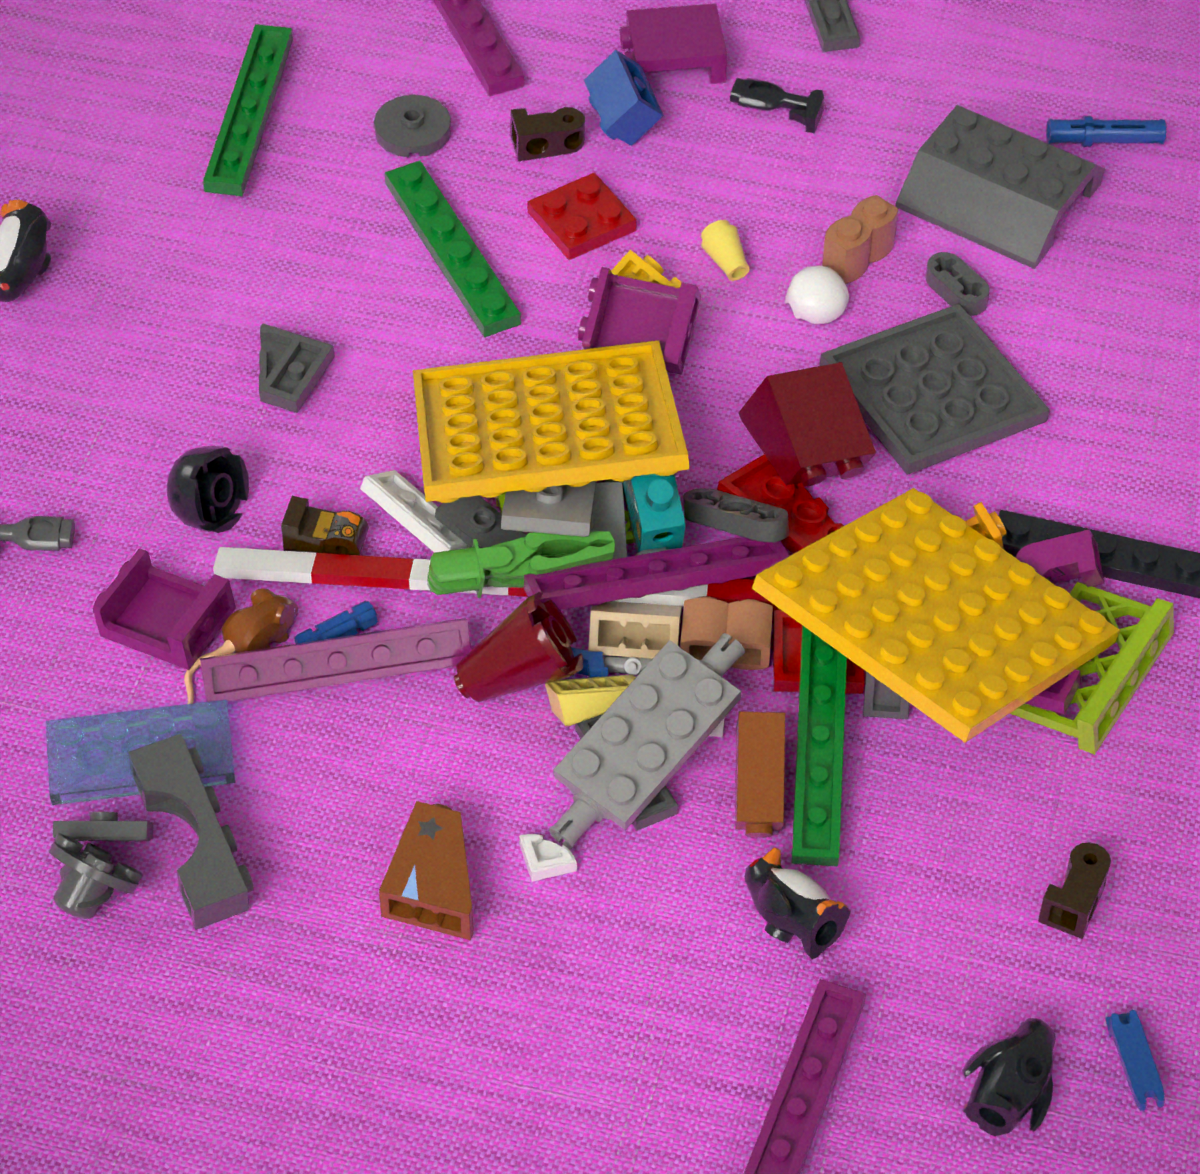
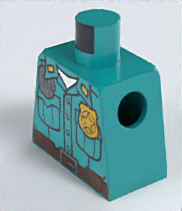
(652, 509)

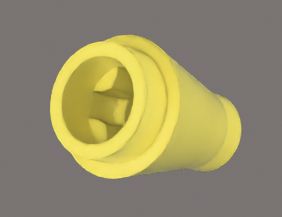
(724, 246)

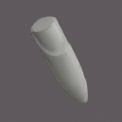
(625, 665)

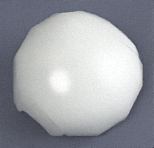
(817, 295)

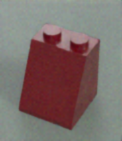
(809, 425)

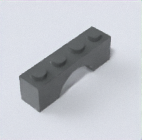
(171, 783)

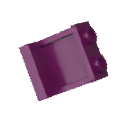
(676, 39)
(639, 312)
(162, 611)

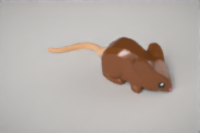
(251, 629)

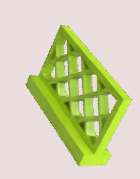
(1123, 670)

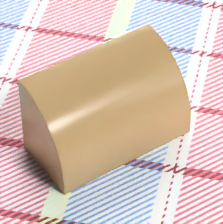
(633, 628)

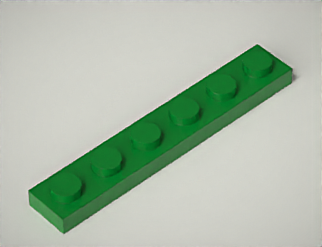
(248, 110)
(453, 249)
(819, 753)

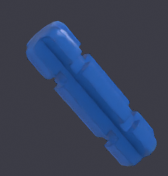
(342, 624)

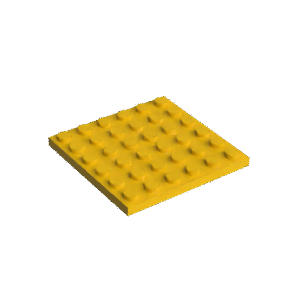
(547, 421)
(937, 612)

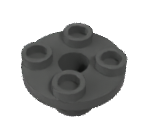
(88, 877)

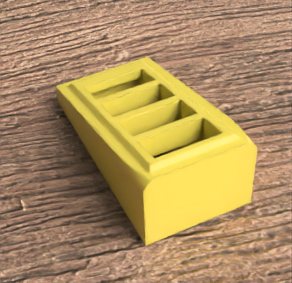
(585, 697)

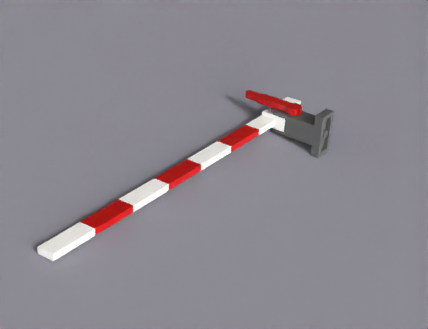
(413, 573)

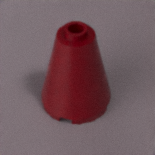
(520, 653)

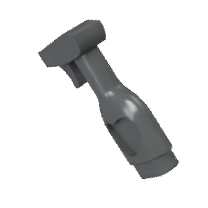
(40, 533)

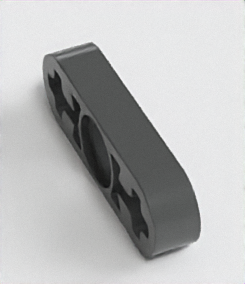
(736, 515)

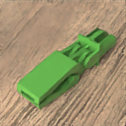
(509, 561)

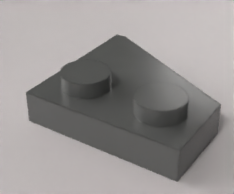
(290, 367)

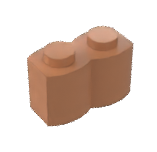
(860, 238)
(744, 620)

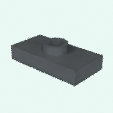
(475, 519)
(105, 827)

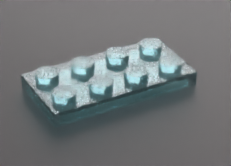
(91, 752)

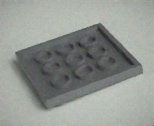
(936, 388)

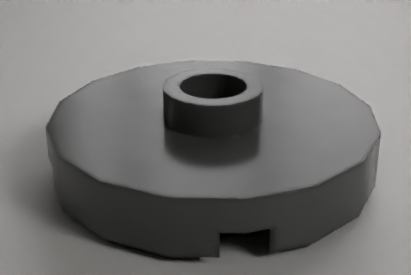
(412, 125)

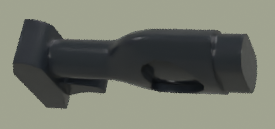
(769, 96)

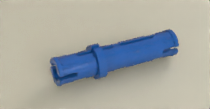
(1105, 131)

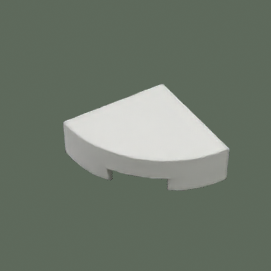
(545, 857)

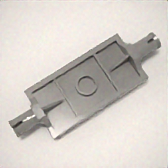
(646, 737)

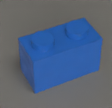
(623, 98)

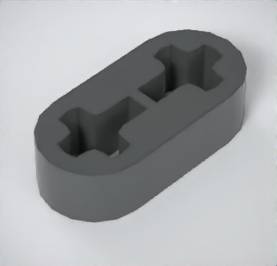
(960, 281)

